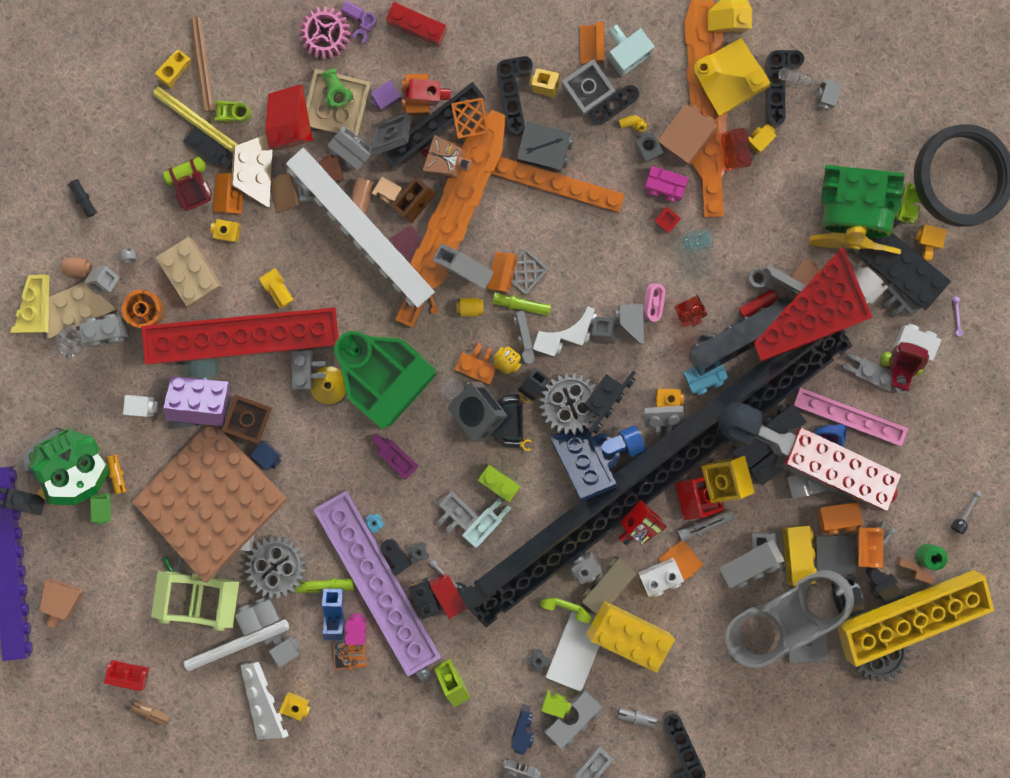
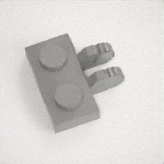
(303, 370)
(663, 417)
(458, 511)

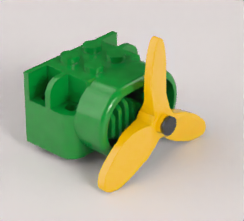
(858, 206)

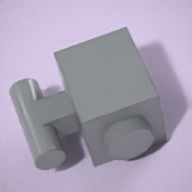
(285, 649)

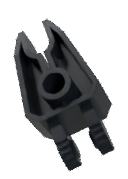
(884, 586)

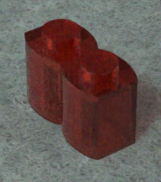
(736, 149)

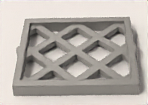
(535, 260)

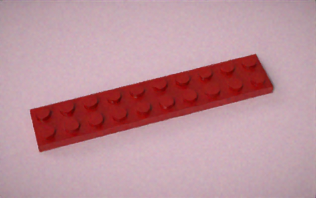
(239, 336)

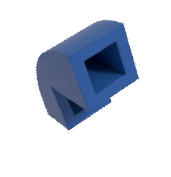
(333, 614)

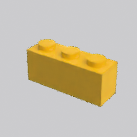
(798, 552)

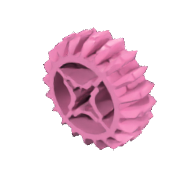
(331, 28)

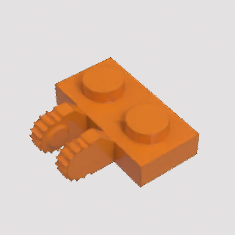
(476, 368)

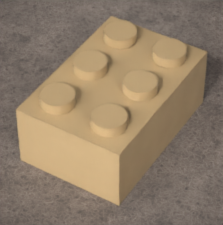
(189, 272)

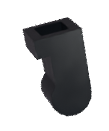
(396, 555)

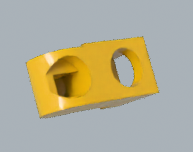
(173, 68)

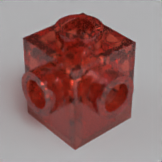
(691, 311)

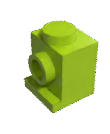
(555, 705)

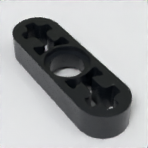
(623, 93)

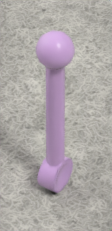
(959, 332)

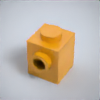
(669, 397)

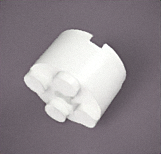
(869, 282)

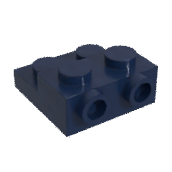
(523, 735)

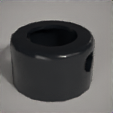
(840, 601)

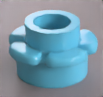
(376, 518)

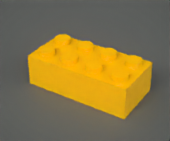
(630, 636)

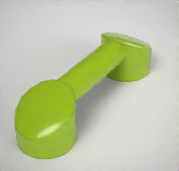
(582, 614)

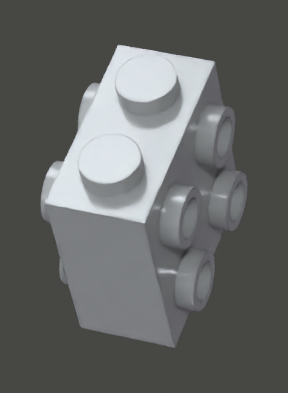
(98, 331)

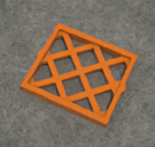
(483, 115)

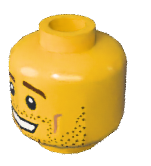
(507, 360)

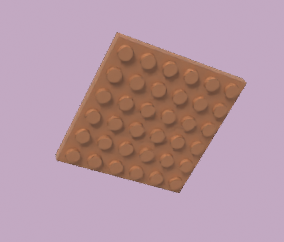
(209, 501)

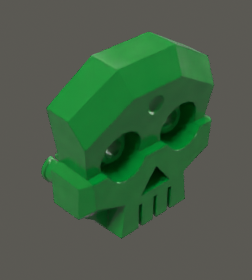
(75, 481)

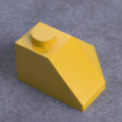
(730, 16)

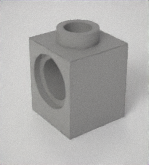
(101, 279)

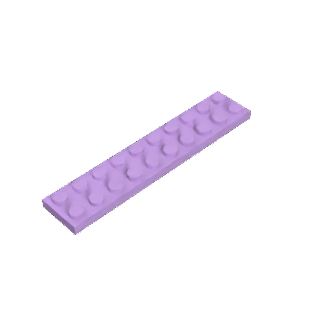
(377, 583)

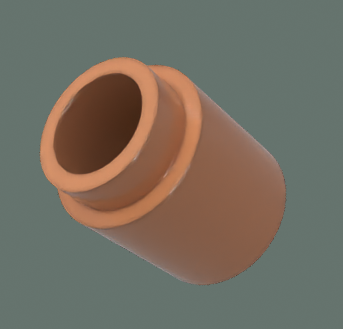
(76, 267)

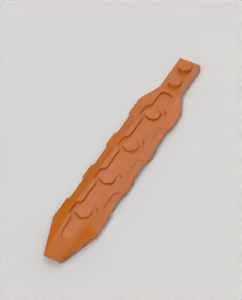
(710, 161)
(456, 207)

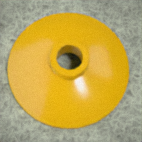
(337, 390)

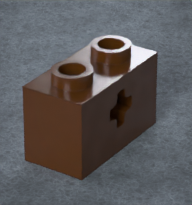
(413, 199)

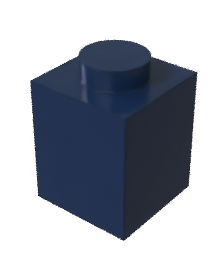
(266, 455)

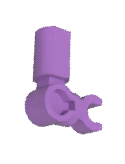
(368, 19)

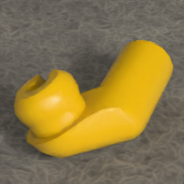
(633, 121)

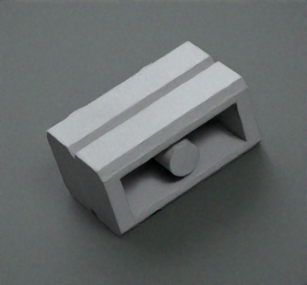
(350, 148)

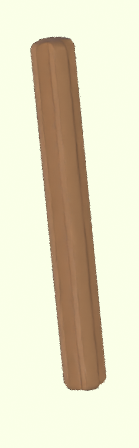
(202, 64)

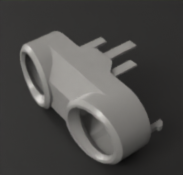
(793, 618)

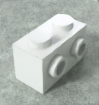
(661, 577)

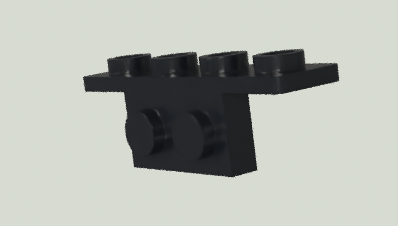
(604, 397)

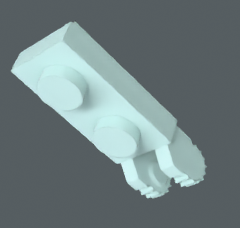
(485, 524)

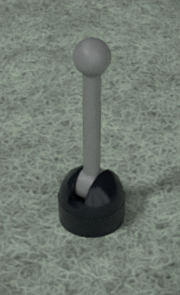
(960, 525)
(459, 586)

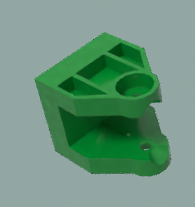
(382, 375)

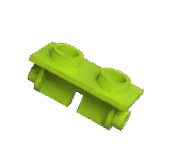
(908, 211)

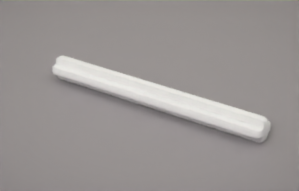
(236, 645)

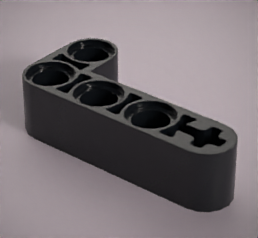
(778, 89)
(513, 98)
(682, 747)

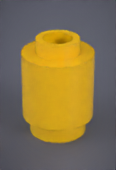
(470, 307)

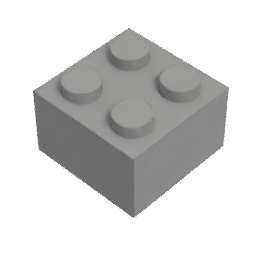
(588, 87)

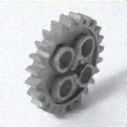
(554, 410)
(266, 553)

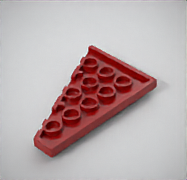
(822, 308)

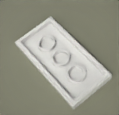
(573, 654)

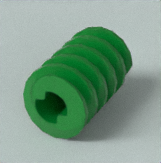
(938, 560)

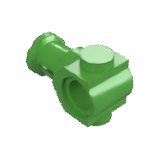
(335, 89)

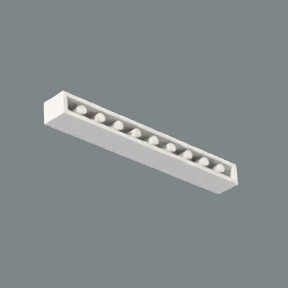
(360, 227)

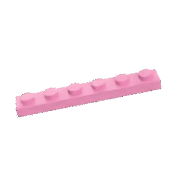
(850, 416)

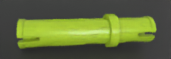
(514, 302)
(318, 586)

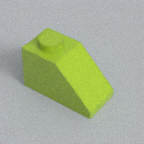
(452, 683)

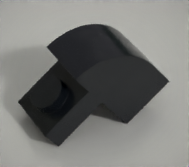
(533, 384)

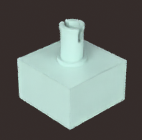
(630, 50)

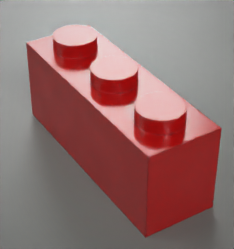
(416, 24)

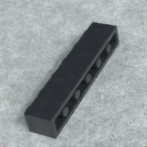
(434, 124)
(734, 339)

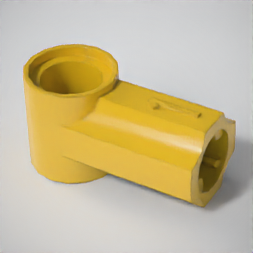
(275, 285)

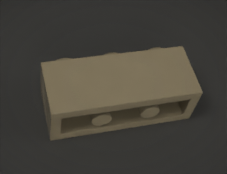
(609, 584)

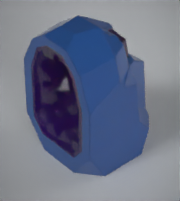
(833, 433)

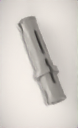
(705, 525)

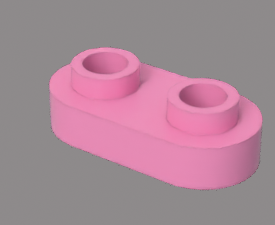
(654, 302)

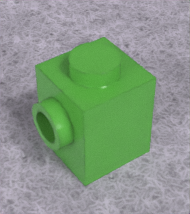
(100, 508)

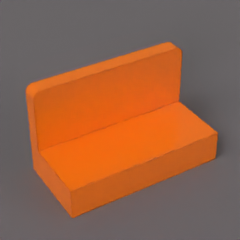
(592, 43)
(227, 197)
(503, 269)

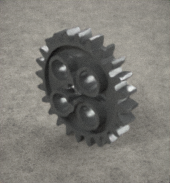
(883, 670)

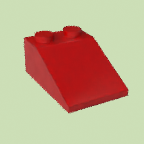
(287, 119)

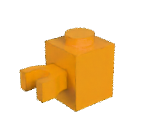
(930, 238)

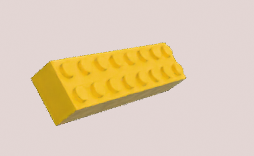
(915, 618)

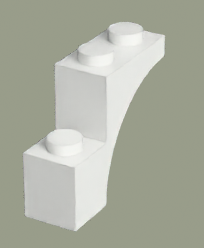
(550, 342)

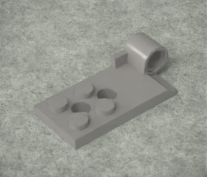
(771, 277)

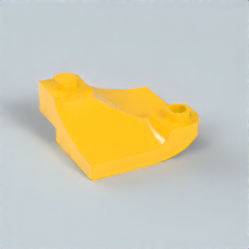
(731, 77)

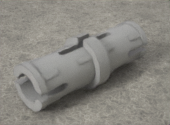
(636, 717)

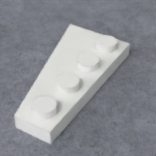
(264, 716)

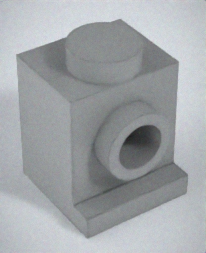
(828, 94)

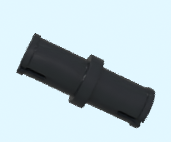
(82, 198)

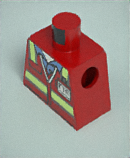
(641, 524)

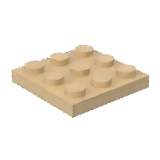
(333, 119)

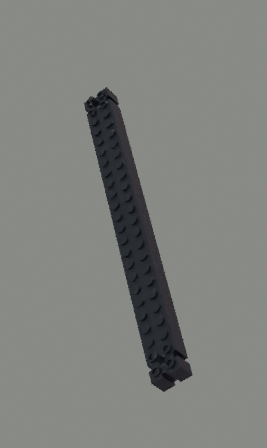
(643, 479)

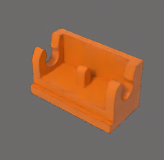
(871, 547)

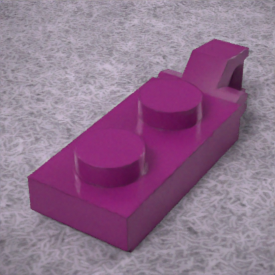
(395, 456)

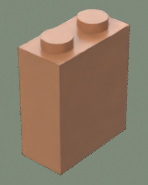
(688, 133)

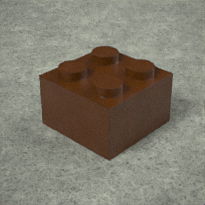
(247, 419)

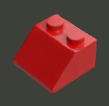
(695, 499)

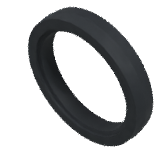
(923, 183)

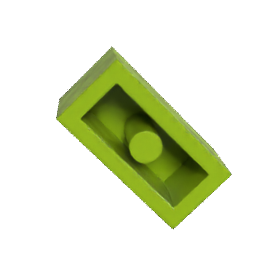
(499, 483)

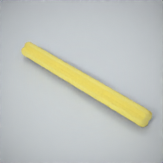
(194, 119)

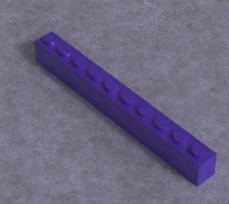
(13, 606)

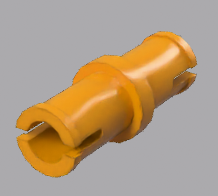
(116, 474)

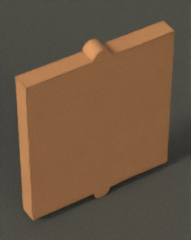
(284, 192)

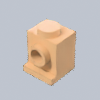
(387, 190)

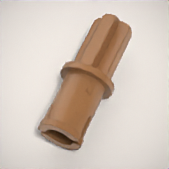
(150, 713)

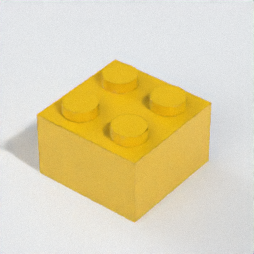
(728, 479)

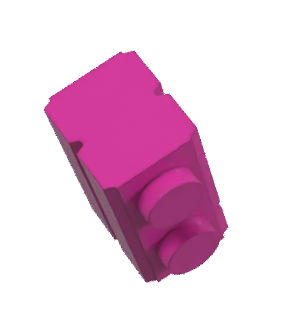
(665, 184)
(356, 629)

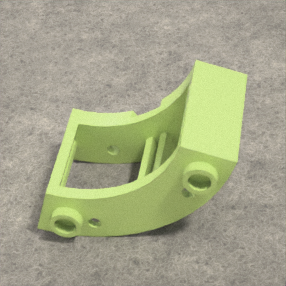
(226, 604)

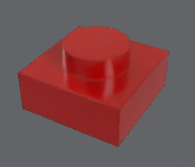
(667, 220)

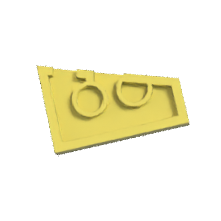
(34, 310)

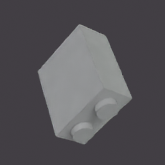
(463, 266)

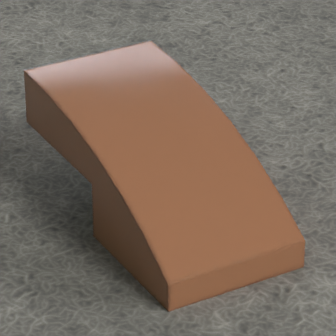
(918, 572)

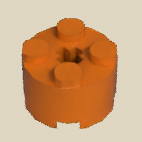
(133, 304)

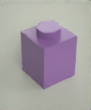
(385, 96)

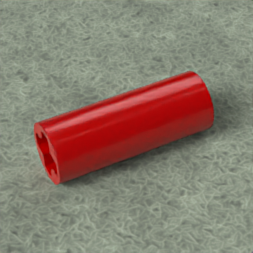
(764, 300)

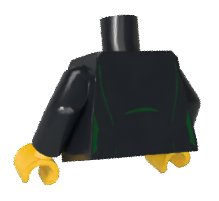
(511, 429)

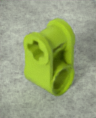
(228, 112)

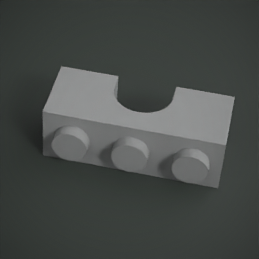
(563, 732)

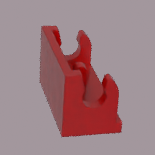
(448, 595)
(126, 675)

